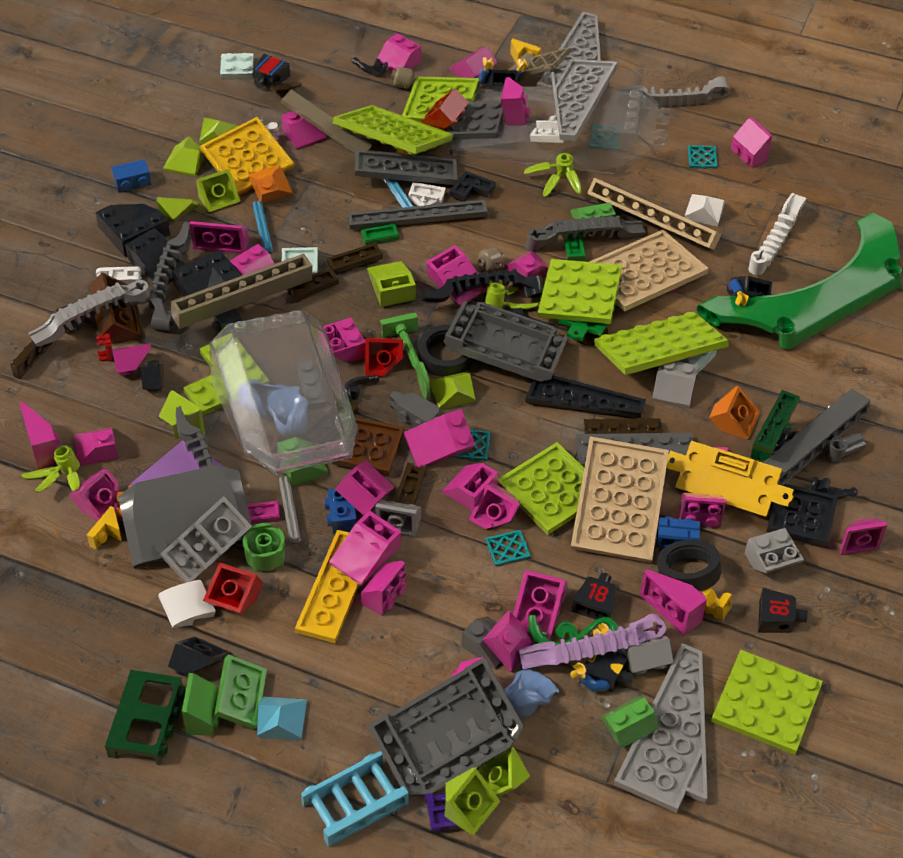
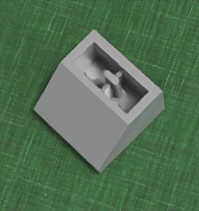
(772, 551)

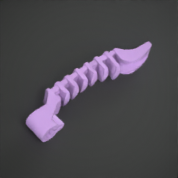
(551, 654)

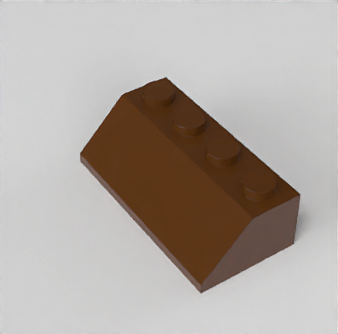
(118, 320)

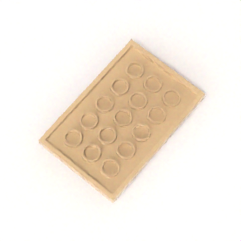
(652, 268)
(620, 499)

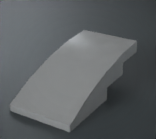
(205, 540)

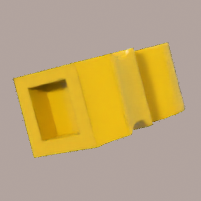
(715, 606)

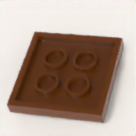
(376, 444)

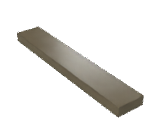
(324, 122)

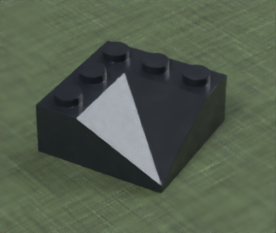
(129, 221)
(204, 273)

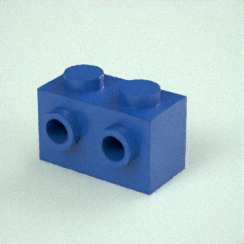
(342, 513)

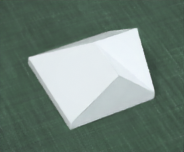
(705, 209)

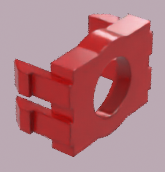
(105, 340)

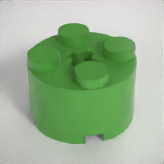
(264, 547)

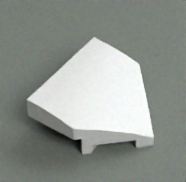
(546, 131)
(426, 194)

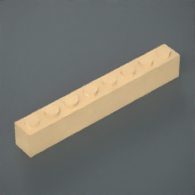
(654, 213)

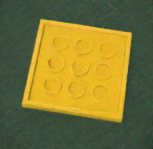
(246, 151)

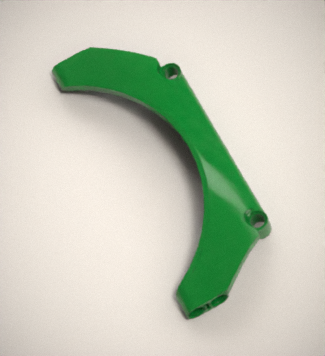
(816, 307)

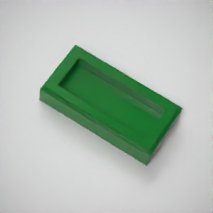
(380, 234)

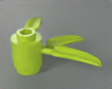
(564, 169)
(496, 294)
(66, 462)

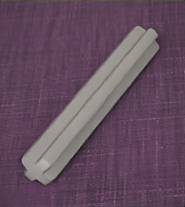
(289, 509)

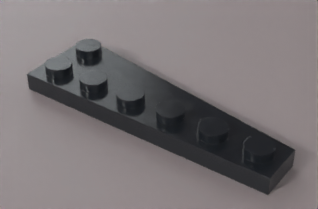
(582, 396)

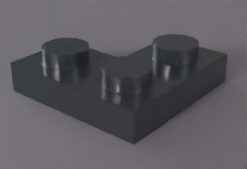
(471, 183)

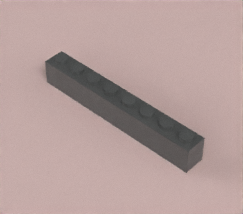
(817, 434)

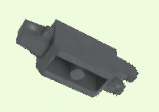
(413, 408)

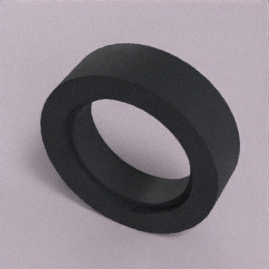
(440, 367)
(687, 550)

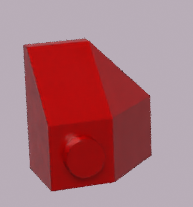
(382, 355)

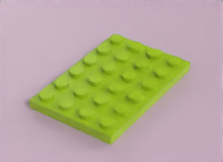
(392, 129)
(660, 342)

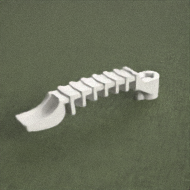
(762, 259)

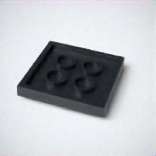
(806, 517)

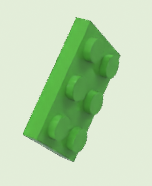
(240, 691)

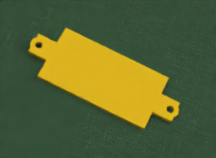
(737, 478)

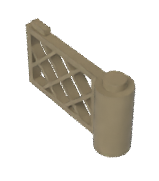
(542, 62)

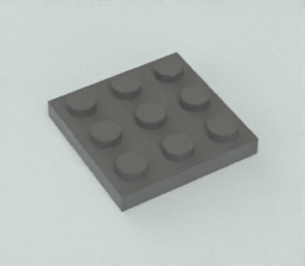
(479, 120)

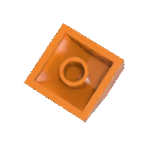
(270, 184)
(735, 414)

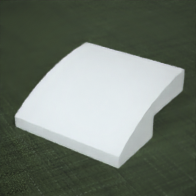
(185, 603)

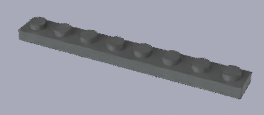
(418, 214)

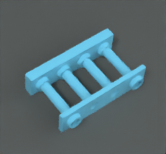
(355, 819)

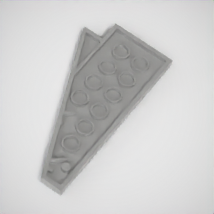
(583, 42)
(578, 92)
(672, 758)

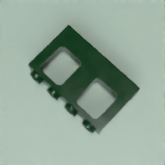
(774, 426)
(131, 709)

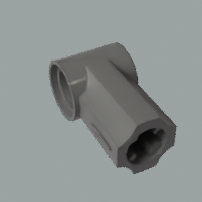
(845, 446)

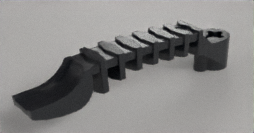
(531, 286)

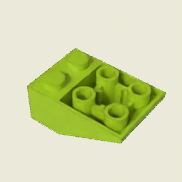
(392, 283)

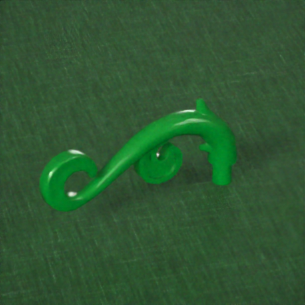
(538, 635)

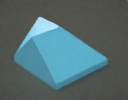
(281, 718)

